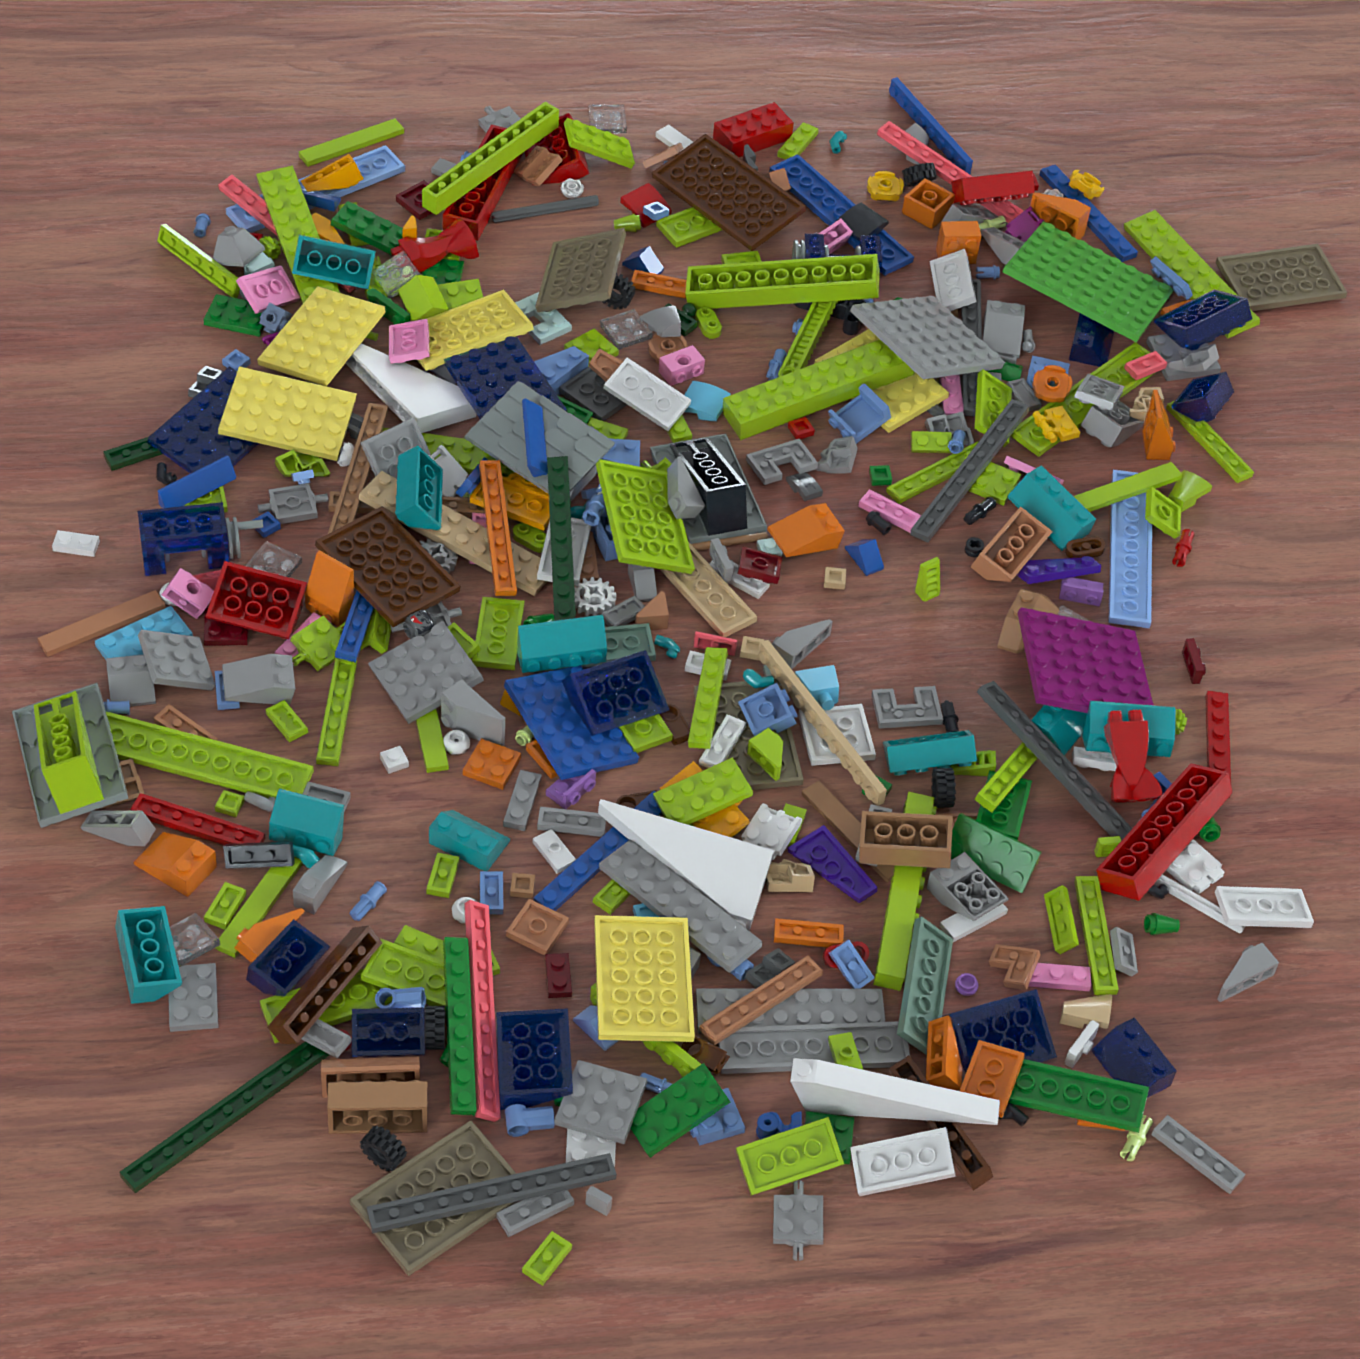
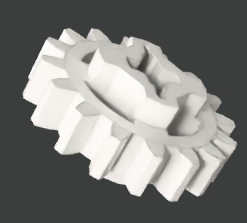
(593, 596)

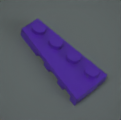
(1054, 569)
(833, 863)

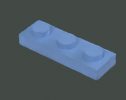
(1171, 278)

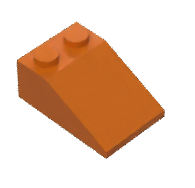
(1061, 212)
(1157, 431)
(807, 531)
(330, 589)
(178, 862)

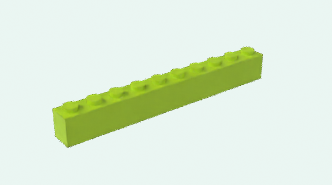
(490, 158)
(901, 910)

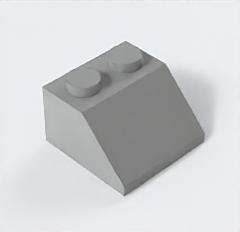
(130, 680)

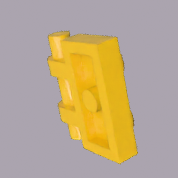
(1060, 424)

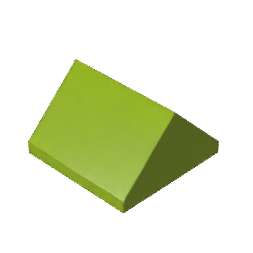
(422, 298)

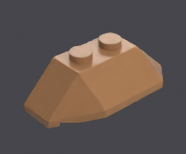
(1011, 634)

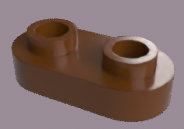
(1088, 546)

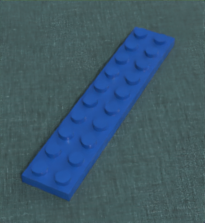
(830, 204)

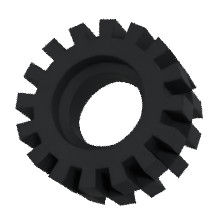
(915, 174)
(626, 290)
(943, 787)
(434, 1027)
(383, 1148)

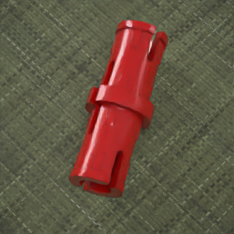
(1183, 547)

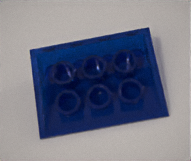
(1205, 319)
(616, 693)
(1007, 1022)
(533, 1056)

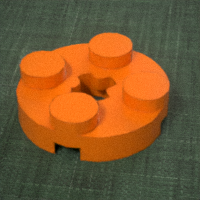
(1047, 392)

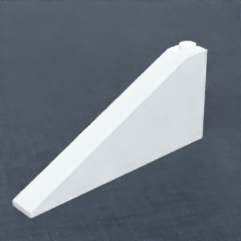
(411, 390)
(716, 865)
(858, 1092)

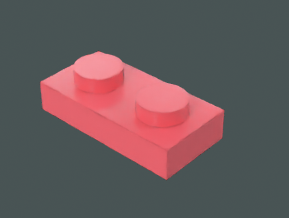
(1145, 365)

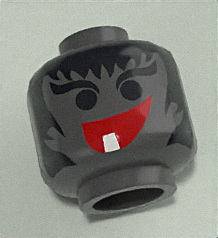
(419, 623)

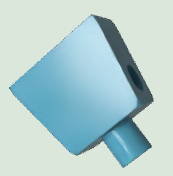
(822, 684)

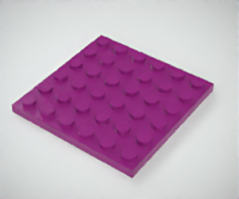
(1082, 661)

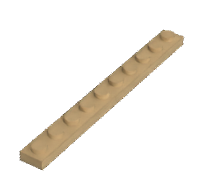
(823, 724)

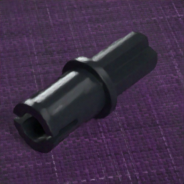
(980, 510)
(949, 717)

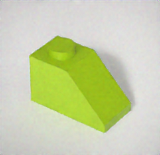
(767, 752)

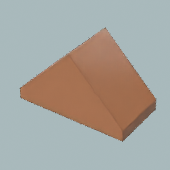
(654, 613)

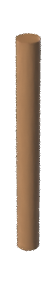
(732, 540)

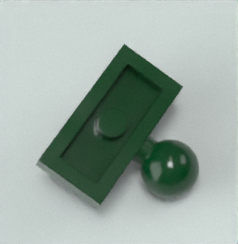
(688, 324)

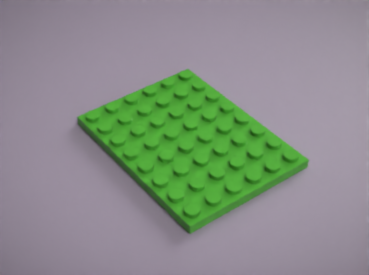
(1089, 281)

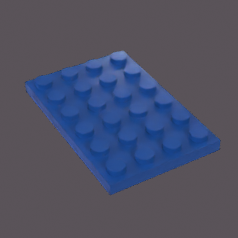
(561, 730)

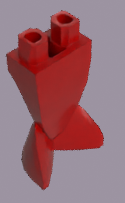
(430, 250)
(1129, 750)

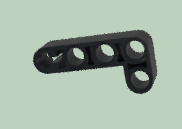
(842, 309)

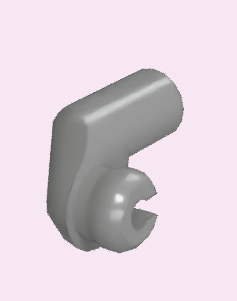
(1028, 344)
(260, 801)

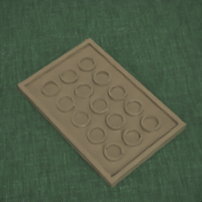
(581, 270)
(1282, 277)
(755, 775)
(451, 1162)

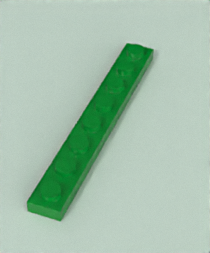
(459, 1026)

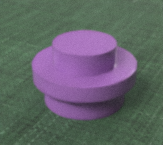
(966, 984)

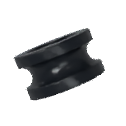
(974, 547)

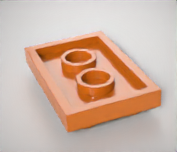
(993, 1073)

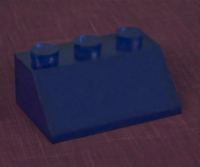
(1091, 342)
(1204, 397)
(286, 960)
(388, 1032)
(1134, 1057)

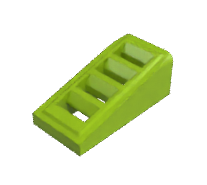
(928, 581)
(978, 770)

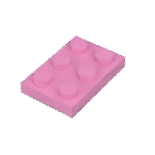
(268, 286)
(409, 341)

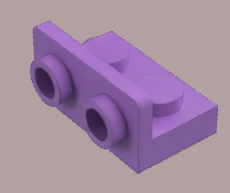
(1081, 591)
(569, 791)

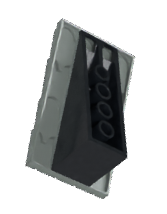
(722, 485)

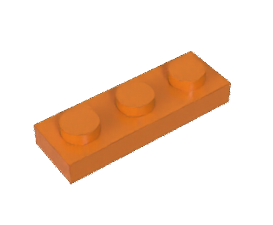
(659, 284)
(807, 933)

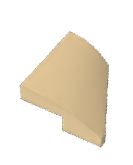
(1142, 402)
(790, 877)
(1084, 1010)

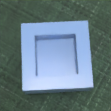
(303, 476)

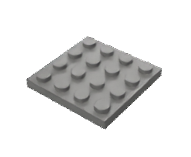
(423, 669)

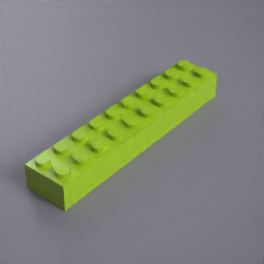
(783, 281)
(813, 388)

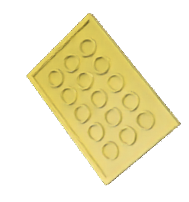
(474, 327)
(321, 336)
(904, 397)
(287, 413)
(643, 979)

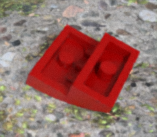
(640, 197)

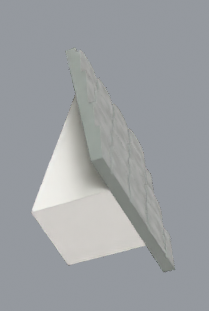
(503, 437)

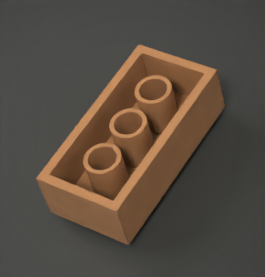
(905, 839)
(389, 1104)

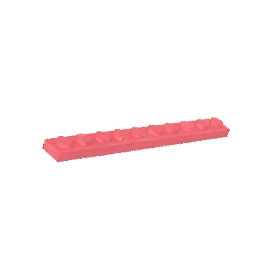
(943, 167)
(254, 206)
(483, 1011)

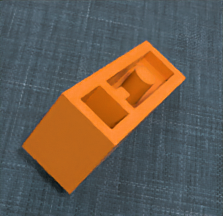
(260, 935)
(943, 1057)

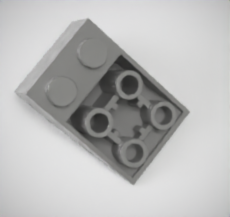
(965, 888)

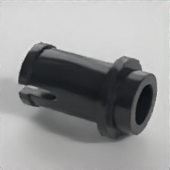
(878, 522)

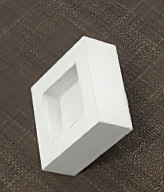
(394, 759)

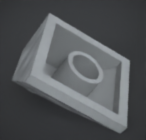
(236, 247)

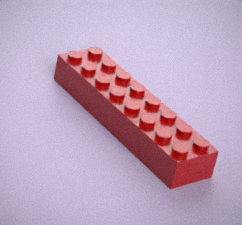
(480, 202)
(1164, 831)

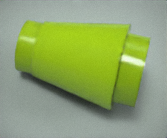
(629, 223)

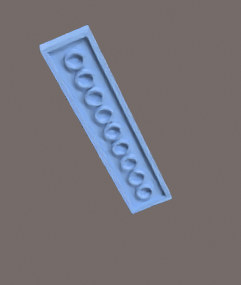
(373, 166)
(1130, 561)

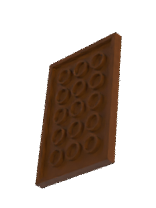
(389, 566)

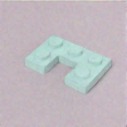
(551, 324)

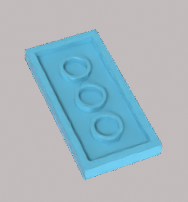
(126, 641)

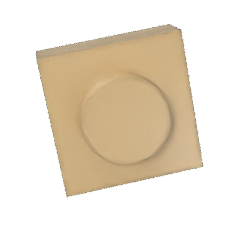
(835, 578)
(750, 647)

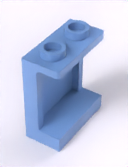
(860, 415)

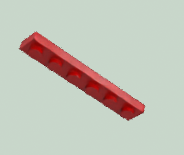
(1218, 731)
(195, 822)

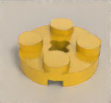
(1086, 183)
(890, 192)

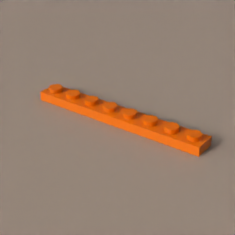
(497, 528)

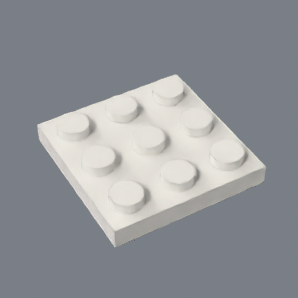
(851, 723)

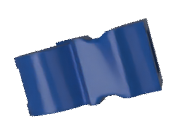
(771, 1124)

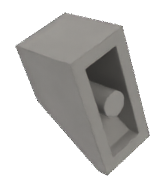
(642, 582)

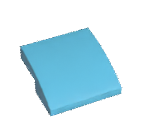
(705, 400)

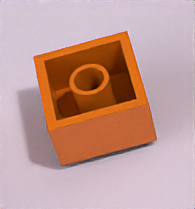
(927, 203)
(958, 236)

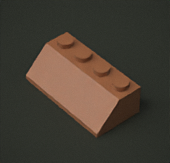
(1011, 547)
(369, 1069)

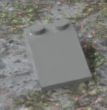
(1003, 327)
(1111, 425)
(259, 679)
(470, 713)

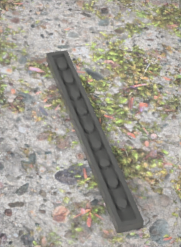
(972, 320)
(969, 470)
(1054, 760)
(490, 1193)

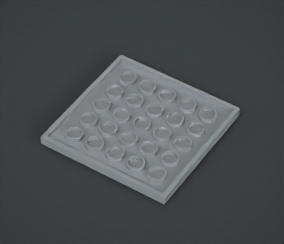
(927, 337)

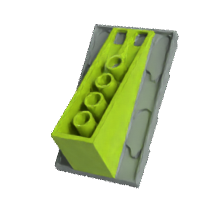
(69, 755)

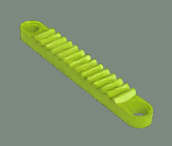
(807, 337)

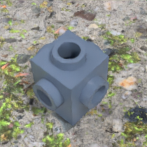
(274, 318)

